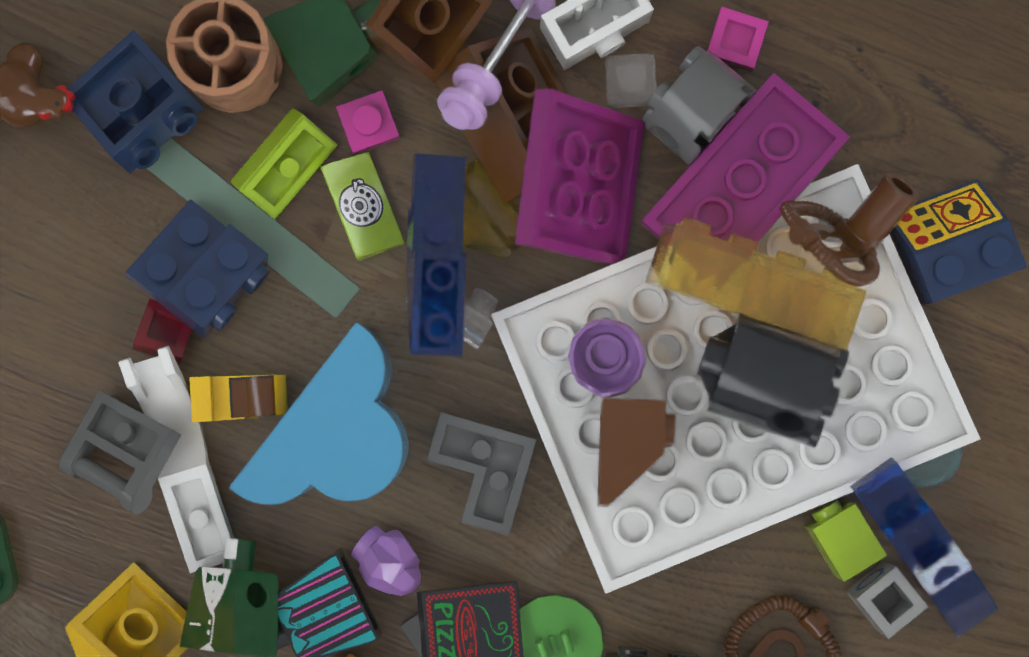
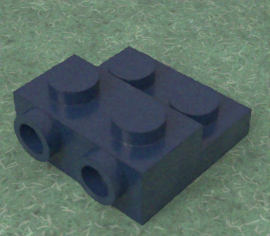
(133, 103)
(200, 269)

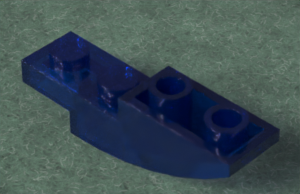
(436, 256)
(925, 546)

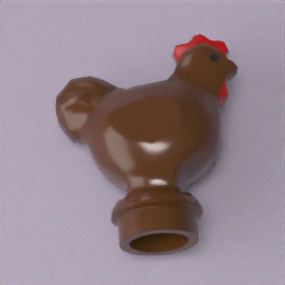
(21, 94)

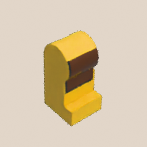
(237, 397)

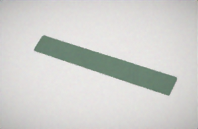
(227, 205)

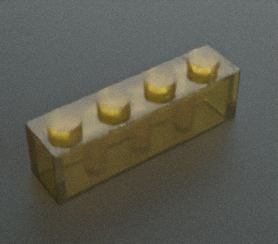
(754, 284)

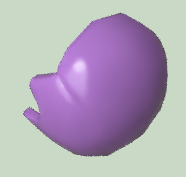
(607, 357)

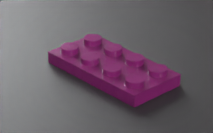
(753, 166)

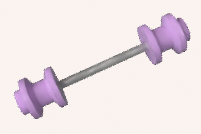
(476, 85)

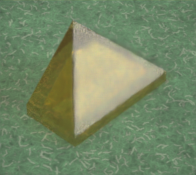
(487, 221)

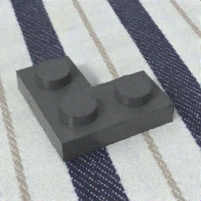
(498, 464)

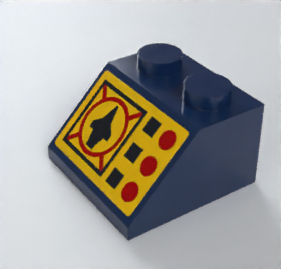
(956, 243)

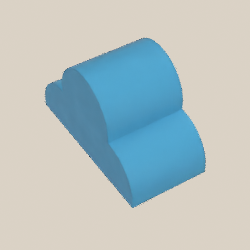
(334, 433)

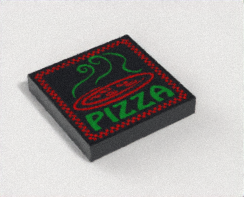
(471, 621)

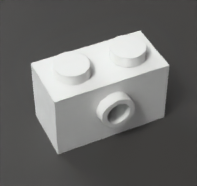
(592, 26)

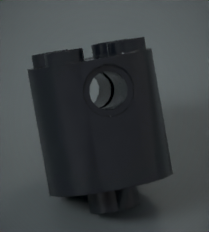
(772, 378)

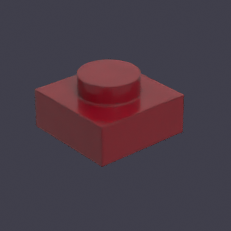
(161, 329)

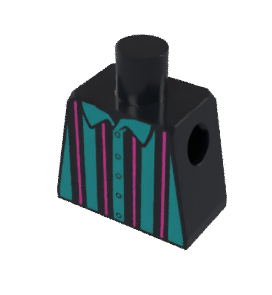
(325, 611)

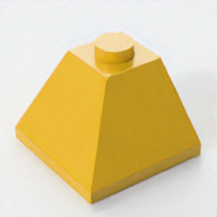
(129, 620)

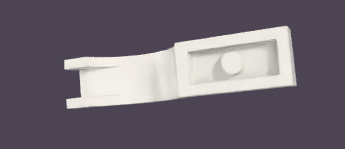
(187, 475)

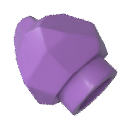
(387, 562)

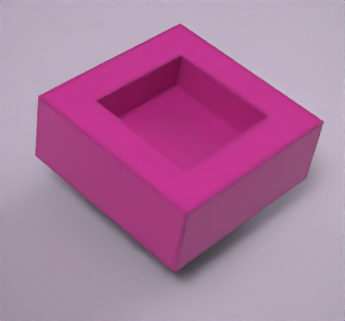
(737, 38)
(368, 122)

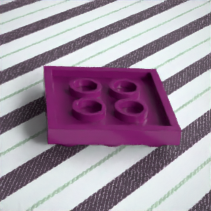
(579, 179)

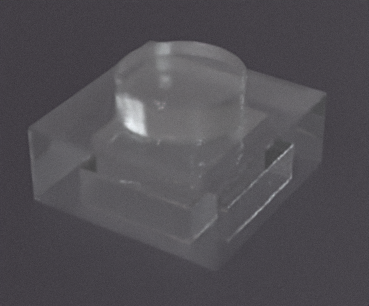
(629, 79)

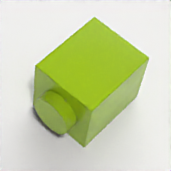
(844, 538)

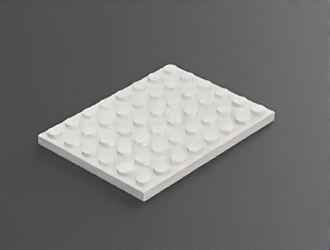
(721, 473)

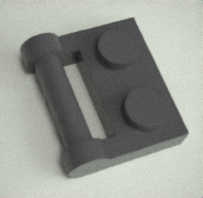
(127, 436)

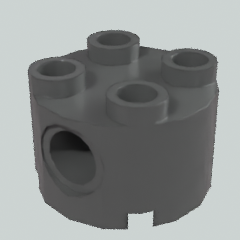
(696, 105)

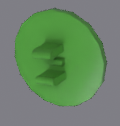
(559, 628)

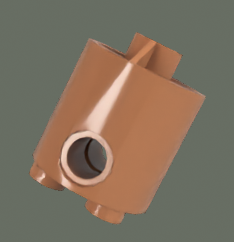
(224, 54)

